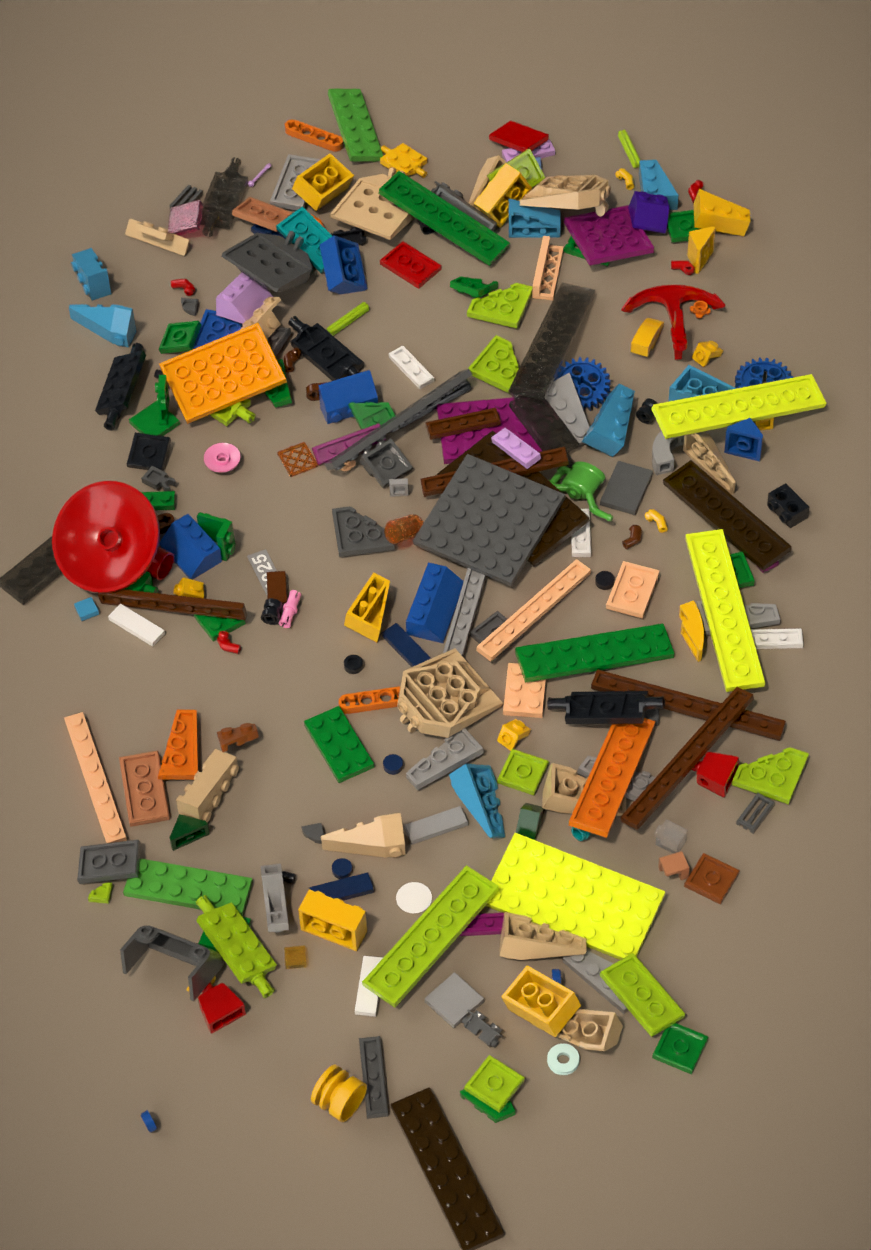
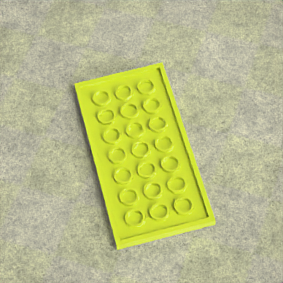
(575, 896)

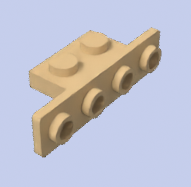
(157, 236)
(265, 317)

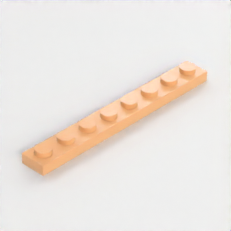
(533, 610)
(95, 778)

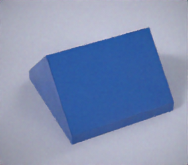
(744, 440)

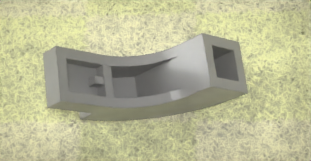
(661, 453)
(274, 898)

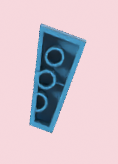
(695, 383)
(611, 422)

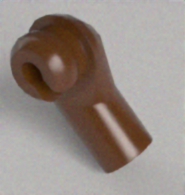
(290, 358)
(635, 537)

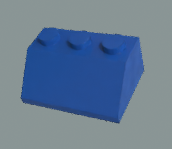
(342, 266)
(339, 393)
(191, 547)

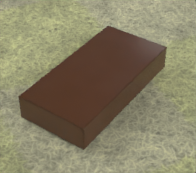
(277, 586)

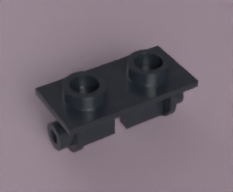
(354, 235)

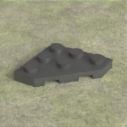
(358, 533)

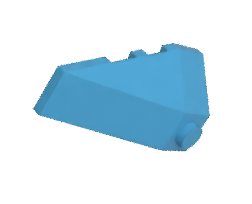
(111, 323)
(477, 789)

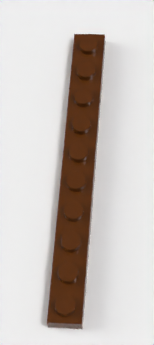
(690, 704)
(686, 758)

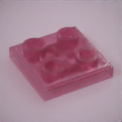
(185, 218)

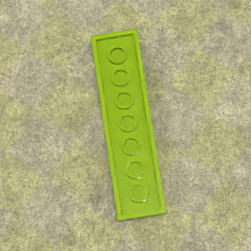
(430, 936)

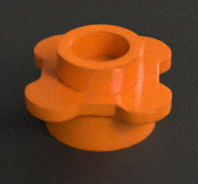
(700, 309)

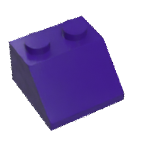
(649, 211)

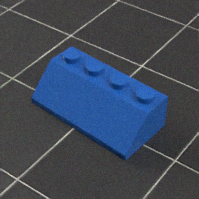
(434, 603)

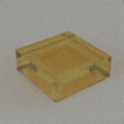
(295, 957)

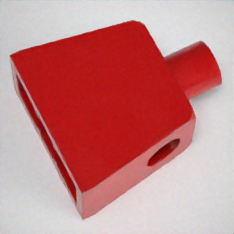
(716, 772)
(220, 1006)

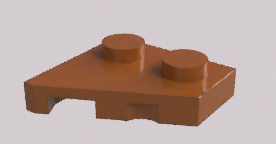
(238, 735)

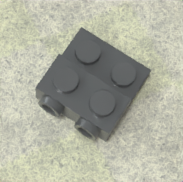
(385, 462)

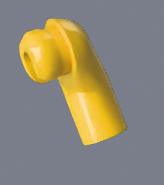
(623, 173)
(658, 518)

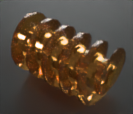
(403, 528)

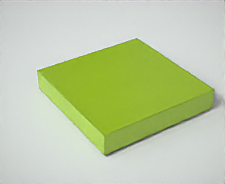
(523, 772)
(494, 1083)

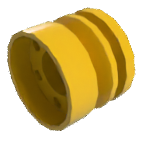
(338, 1093)

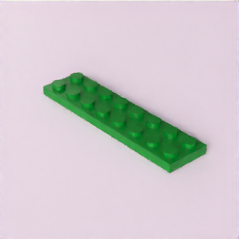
(444, 218)
(594, 652)

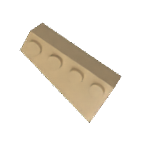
(208, 786)

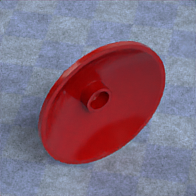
(109, 538)

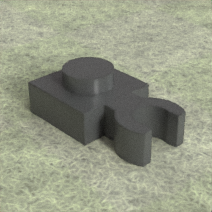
(157, 478)

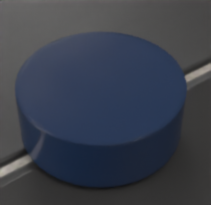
(393, 764)
(342, 868)

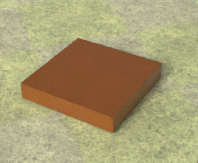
(711, 878)

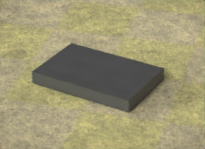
(626, 487)
(109, 861)

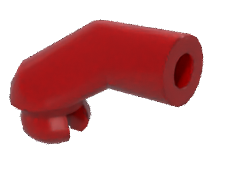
(694, 188)
(684, 266)
(183, 283)
(225, 643)

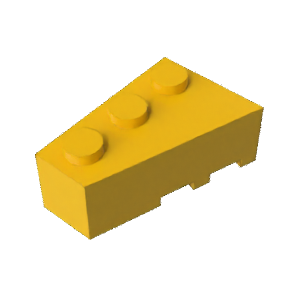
(720, 213)
(368, 608)

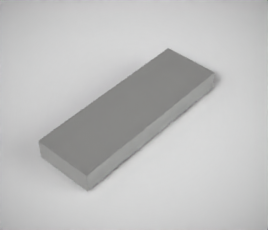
(436, 825)

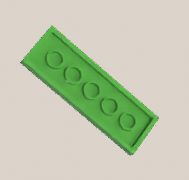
(355, 124)
(185, 884)

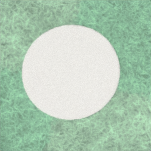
(414, 897)

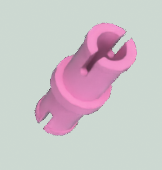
(290, 609)

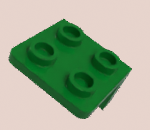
(220, 531)

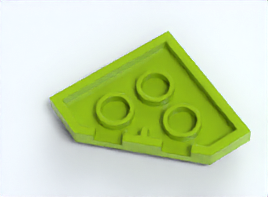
(502, 306)
(496, 364)
(773, 774)

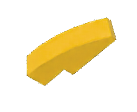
(646, 336)
(692, 628)

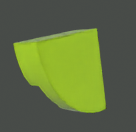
(101, 894)

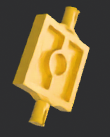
(404, 159)

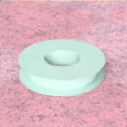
(563, 1049)

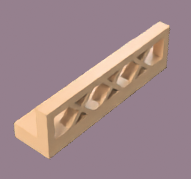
(544, 260)

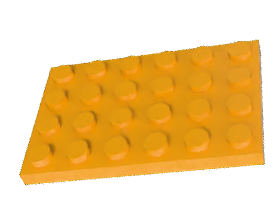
(222, 373)

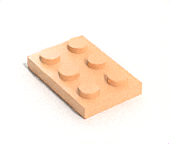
(632, 589)
(521, 697)

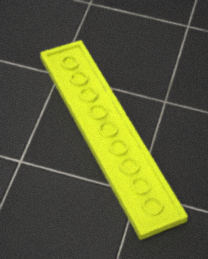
(735, 405)
(724, 610)

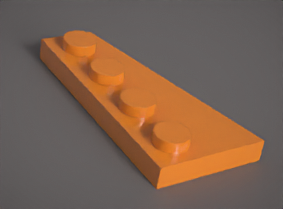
(181, 755)

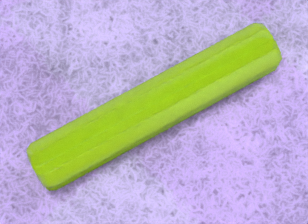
(629, 148)
(348, 318)

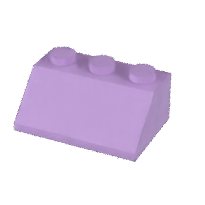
(241, 299)

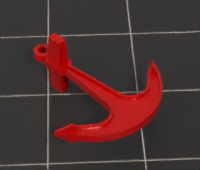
(672, 297)

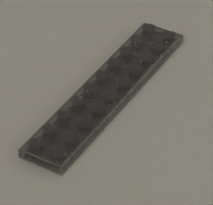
(552, 341)

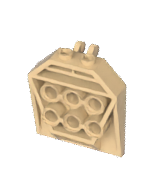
(570, 193)
(370, 210)
(431, 714)

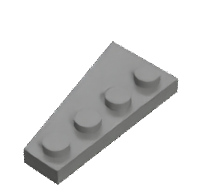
(757, 615)
(588, 968)

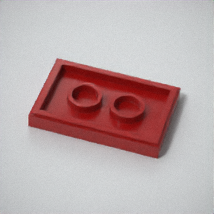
(518, 136)
(410, 264)

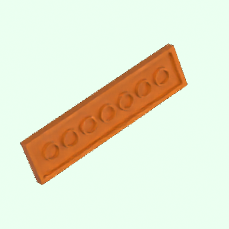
(611, 777)

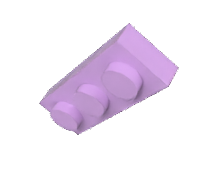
(542, 151)
(516, 448)

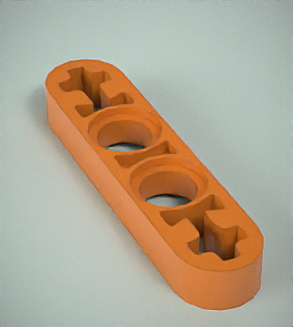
(331, 142)
(374, 695)

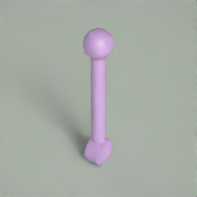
(251, 183)

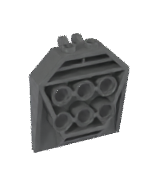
(271, 260)

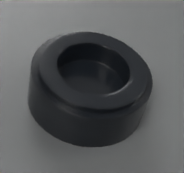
(604, 580)
(353, 664)

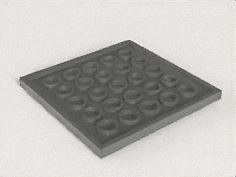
(489, 519)

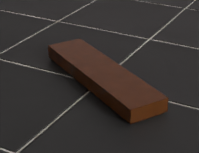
(463, 423)

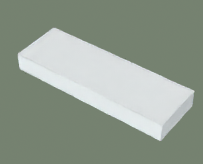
(411, 367)
(581, 540)
(136, 625)
(777, 638)
(366, 1000)

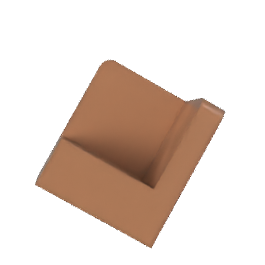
(674, 864)

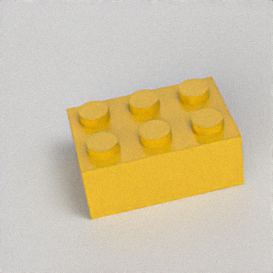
(322, 182)
(504, 186)
(333, 919)
(541, 1001)

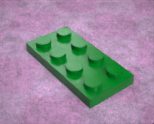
(338, 744)

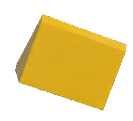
(700, 247)

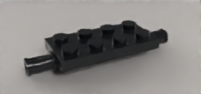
(324, 350)
(120, 385)
(606, 706)

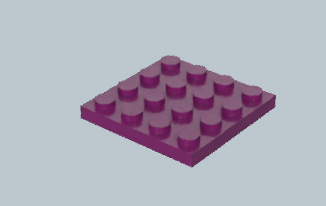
(608, 236)

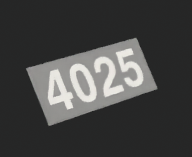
(261, 564)

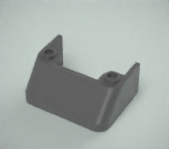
(206, 960)

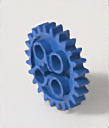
(589, 371)
(752, 373)

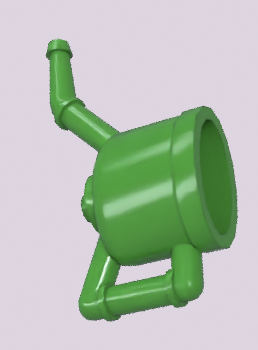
(581, 483)

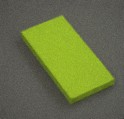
(642, 994)

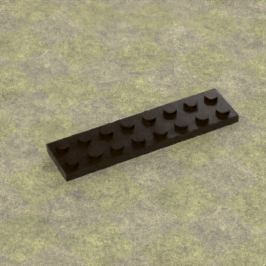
(725, 512)
(447, 1170)

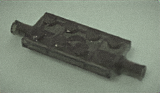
(222, 197)
(543, 424)

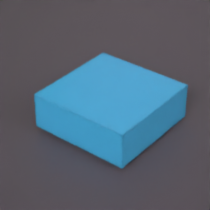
(86, 609)

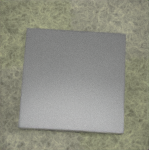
(453, 1000)

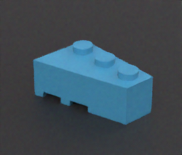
(655, 182)
(533, 221)
(90, 273)

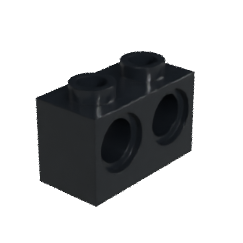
(787, 505)

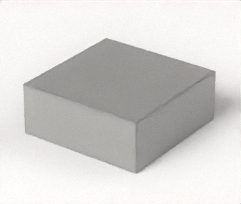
(398, 487)

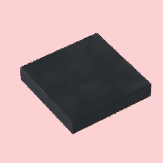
(148, 451)

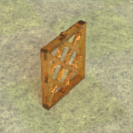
(313, 464)

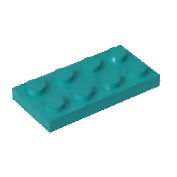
(311, 230)

